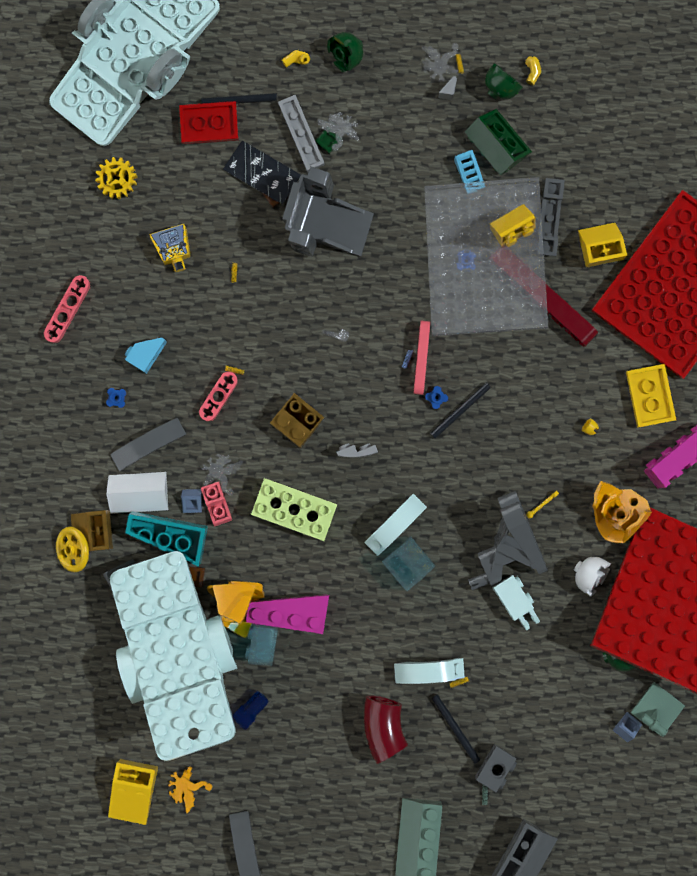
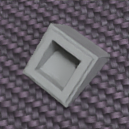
(448, 90)

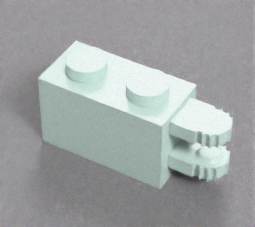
(515, 600)

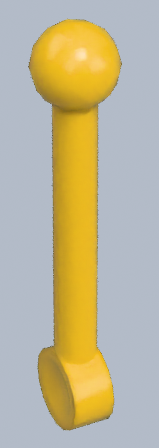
(529, 514)

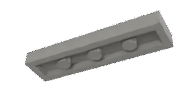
(301, 132)

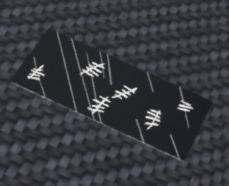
(262, 172)

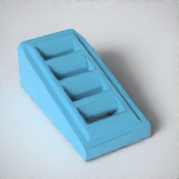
(469, 154)

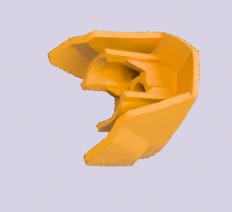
(614, 503)
(233, 603)

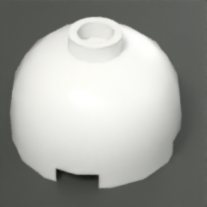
(591, 574)

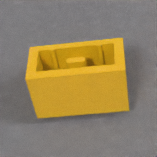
(513, 226)
(602, 244)

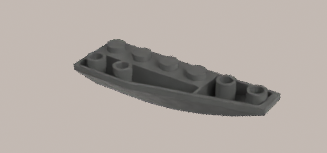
(526, 851)

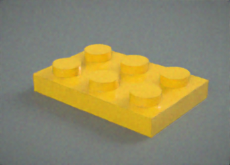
(650, 395)

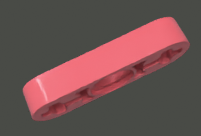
(231, 387)

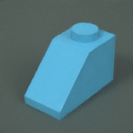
(145, 353)

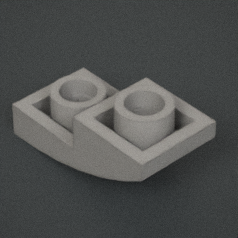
(348, 451)

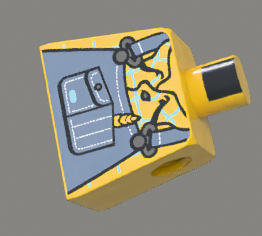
(172, 246)

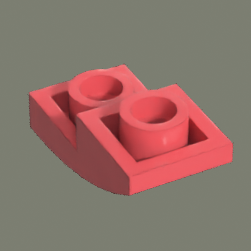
(216, 504)

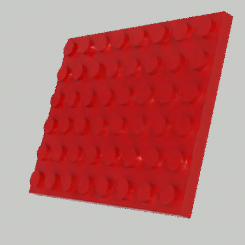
(657, 290)
(654, 603)

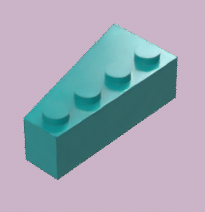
(169, 534)

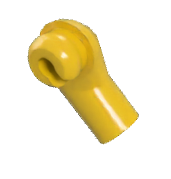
(296, 57)
(535, 68)

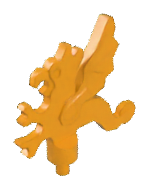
(184, 785)

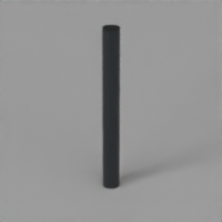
(242, 99)
(460, 410)
(455, 728)

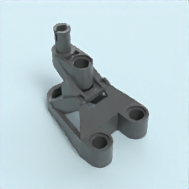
(509, 549)

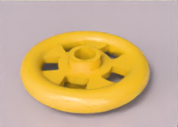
(72, 549)

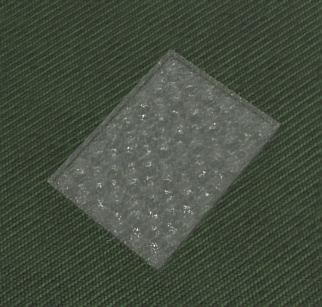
(473, 278)

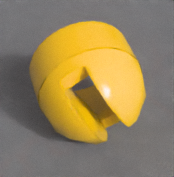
(590, 426)

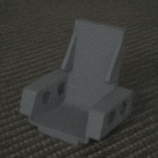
(318, 219)

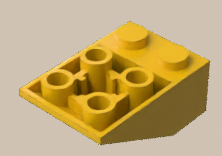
(132, 791)

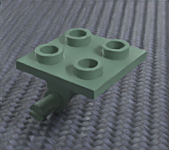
(657, 709)

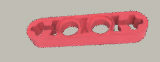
(63, 307)
(421, 357)

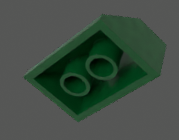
(497, 141)

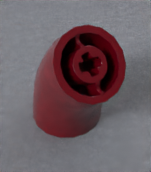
(383, 727)

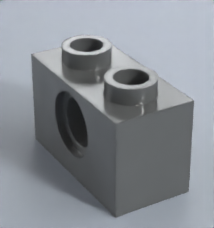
(496, 780)

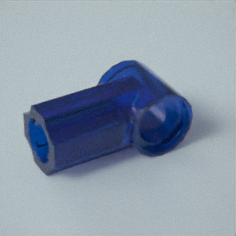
(247, 713)

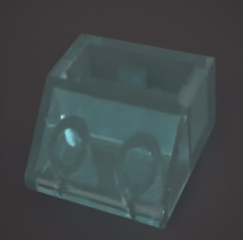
(408, 564)
(262, 644)

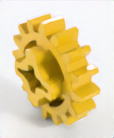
(120, 171)

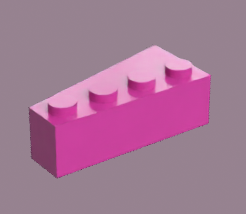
(673, 460)
(294, 613)

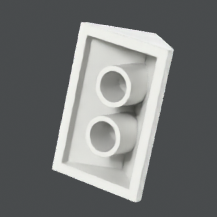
(137, 492)

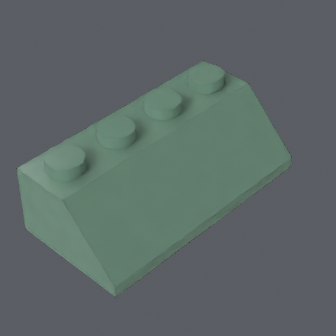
(418, 837)

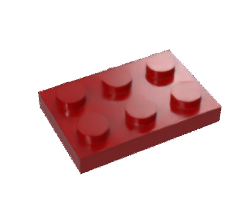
(208, 122)

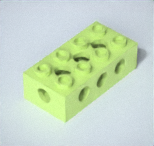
(282, 516)

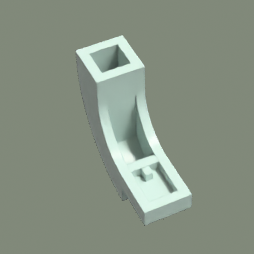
(395, 524)
(429, 671)

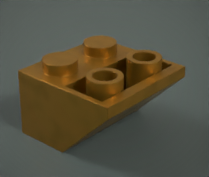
(297, 420)
(95, 528)

